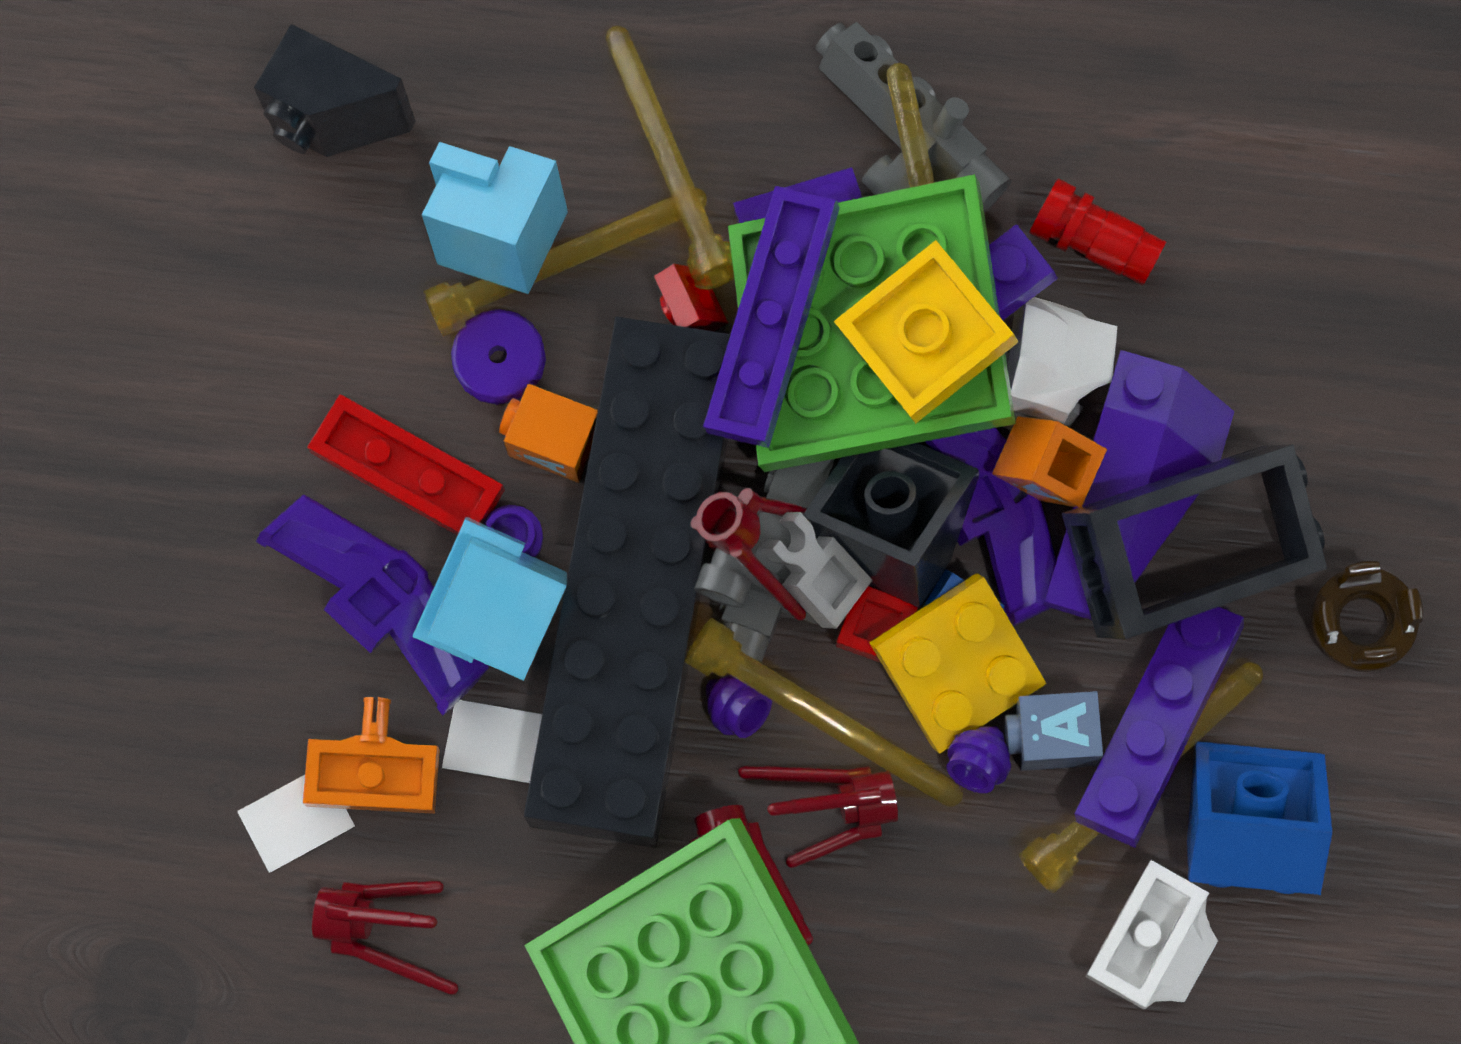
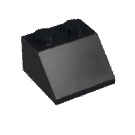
(329, 97)
(896, 515)

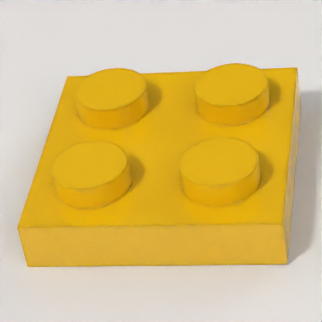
(926, 331)
(958, 662)

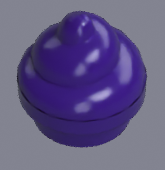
(736, 706)
(979, 759)

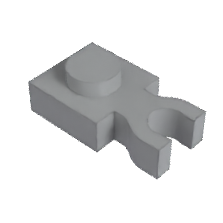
(822, 572)

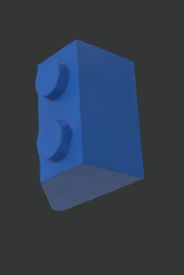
(1258, 818)

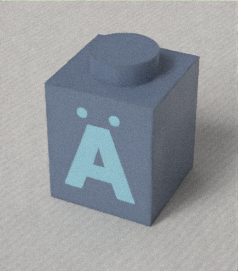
(1055, 731)

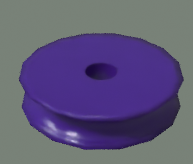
(498, 332)

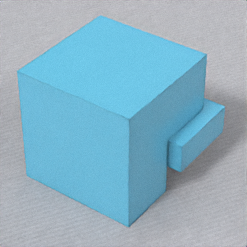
(493, 216)
(491, 601)

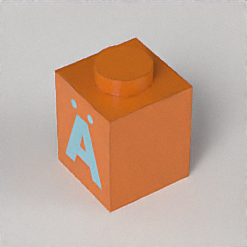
(549, 432)
(1049, 461)

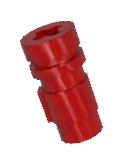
(1097, 233)

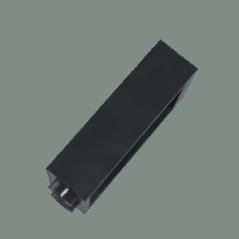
(1105, 565)

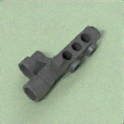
(859, 69)
(743, 599)

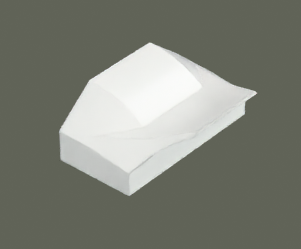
(1057, 359)
(1156, 941)

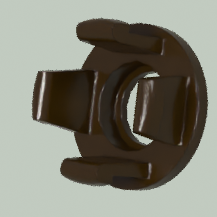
(1367, 582)

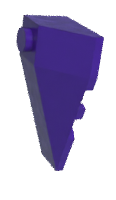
(1153, 428)

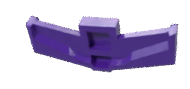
(1011, 526)
(378, 592)

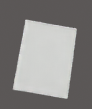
(492, 741)
(287, 828)

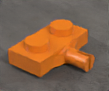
(371, 769)

